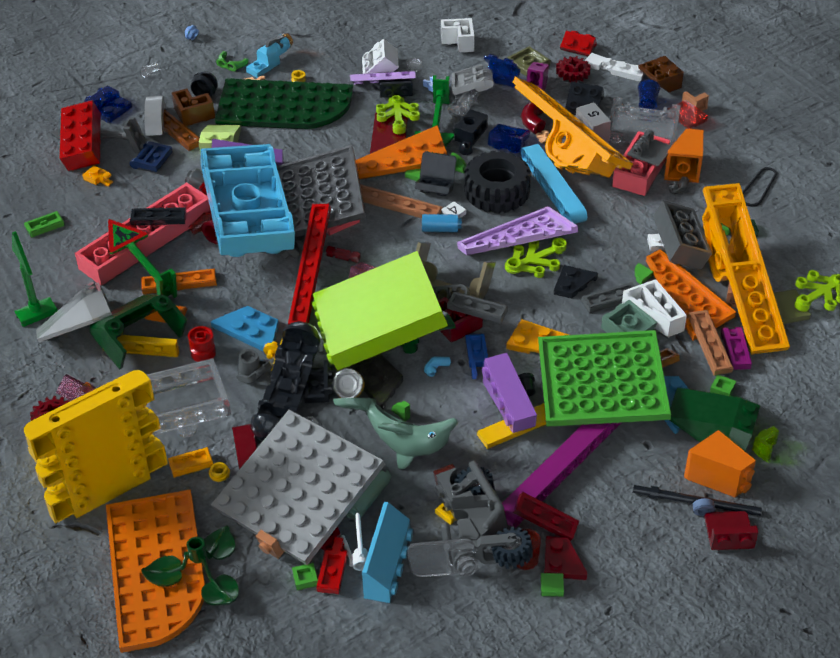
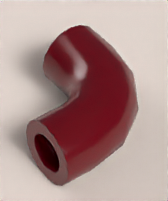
(531, 120)

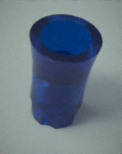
(648, 94)

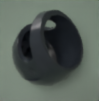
(204, 83)

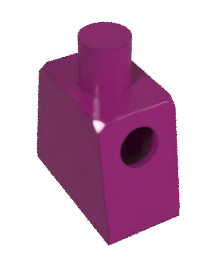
(538, 74)

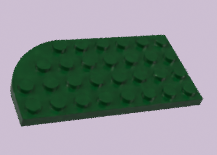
(282, 103)

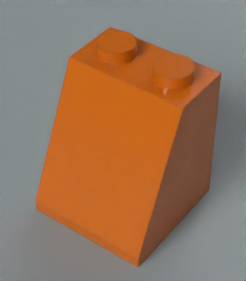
(685, 157)
(720, 465)

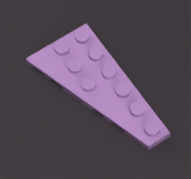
(532, 227)

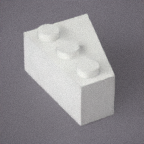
(659, 305)

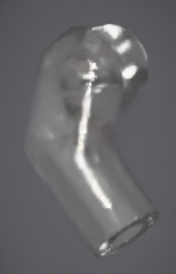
(148, 69)

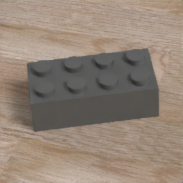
(682, 235)

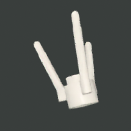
(358, 558)

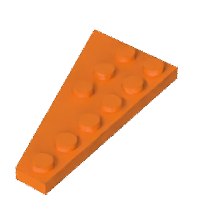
(401, 155)
(688, 291)

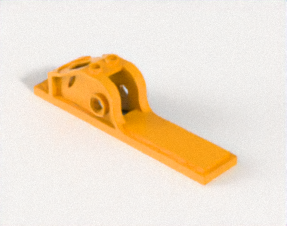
(583, 148)
(743, 267)

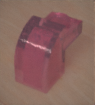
(72, 388)

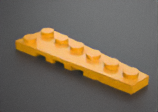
(526, 337)

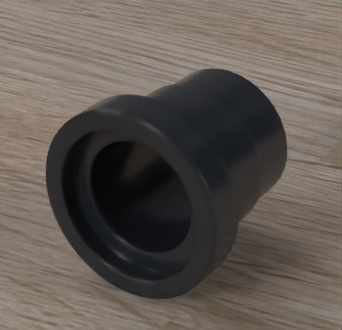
(527, 381)

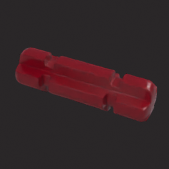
(343, 254)

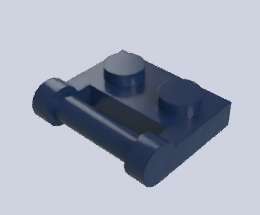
(155, 159)

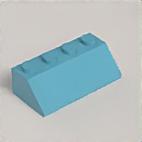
(386, 554)

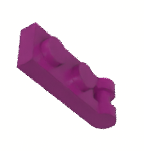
(736, 348)

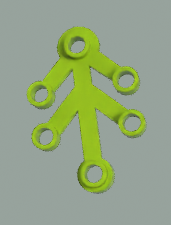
(396, 103)
(515, 265)
(804, 301)

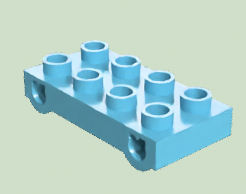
(247, 200)

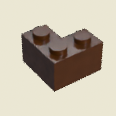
(192, 109)

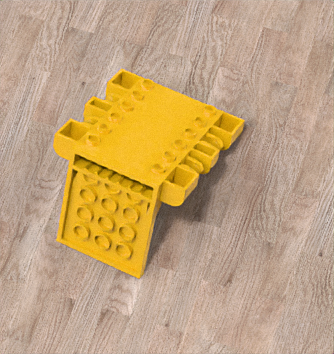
(96, 446)

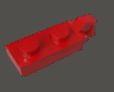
(332, 568)

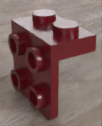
(730, 530)

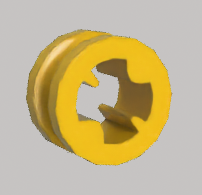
(298, 75)

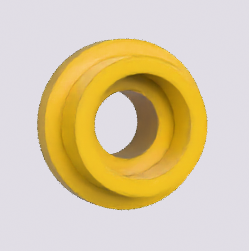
(219, 472)

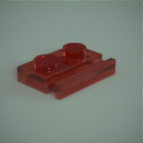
(691, 115)

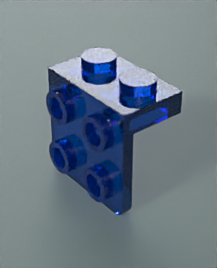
(503, 70)

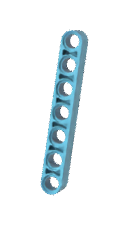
(554, 184)

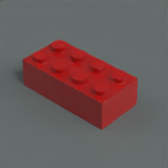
(80, 135)

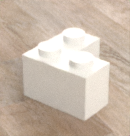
(458, 32)

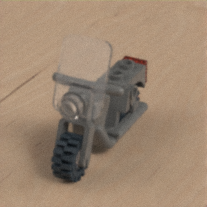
(480, 525)

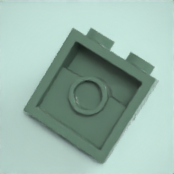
(627, 318)

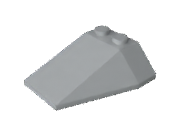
(82, 310)

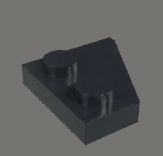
(573, 280)

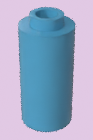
(441, 223)

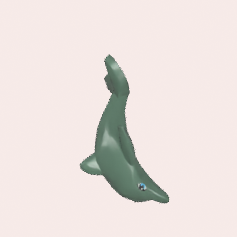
(401, 436)

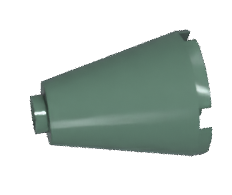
(370, 494)

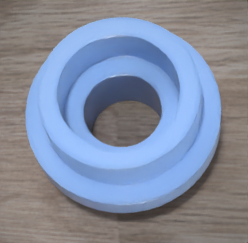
(191, 32)

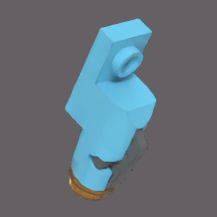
(269, 55)

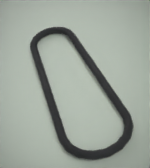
(765, 168)

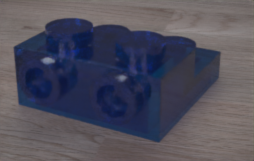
(109, 103)
(508, 138)

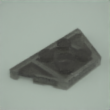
(379, 378)

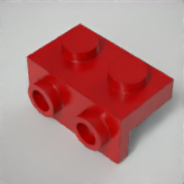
(578, 43)

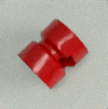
(201, 343)

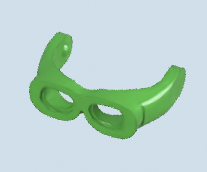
(236, 64)

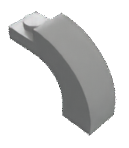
(154, 115)

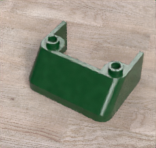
(110, 328)

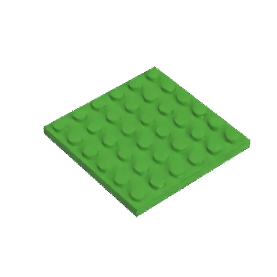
(602, 378)

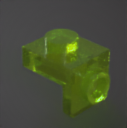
(764, 442)

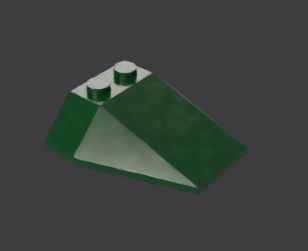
(706, 412)

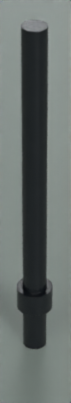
(655, 493)

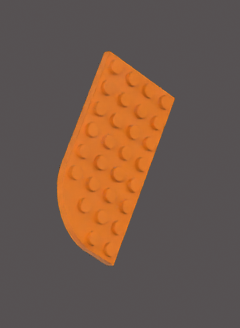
(137, 536)

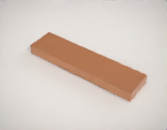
(710, 342)

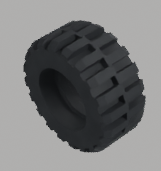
(500, 196)

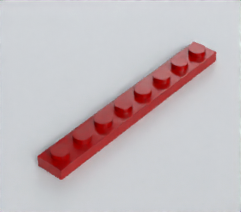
(310, 263)

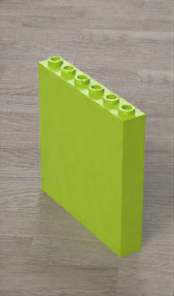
(377, 311)

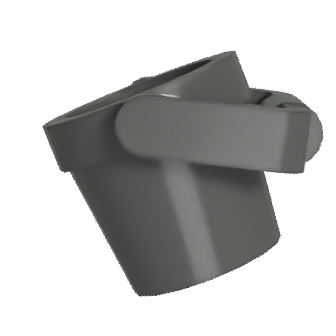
(251, 366)

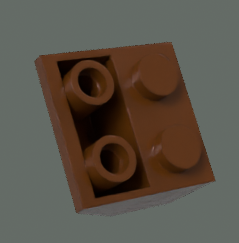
(664, 72)

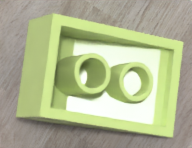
(219, 132)

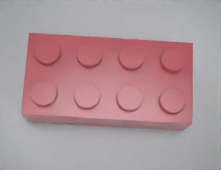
(641, 174)

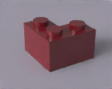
(464, 323)

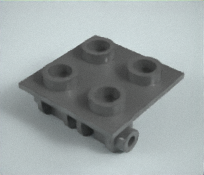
(649, 149)

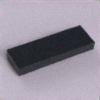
(158, 216)

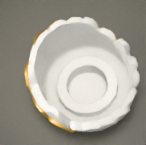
(348, 383)

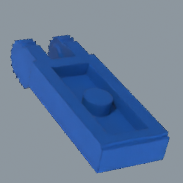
(476, 352)

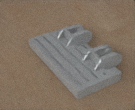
(472, 78)

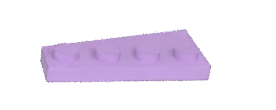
(375, 77)

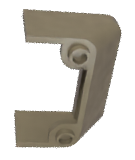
(478, 286)

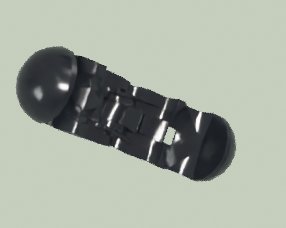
(288, 376)

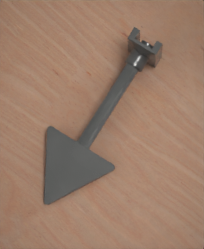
(130, 132)

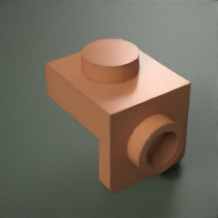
(269, 544)

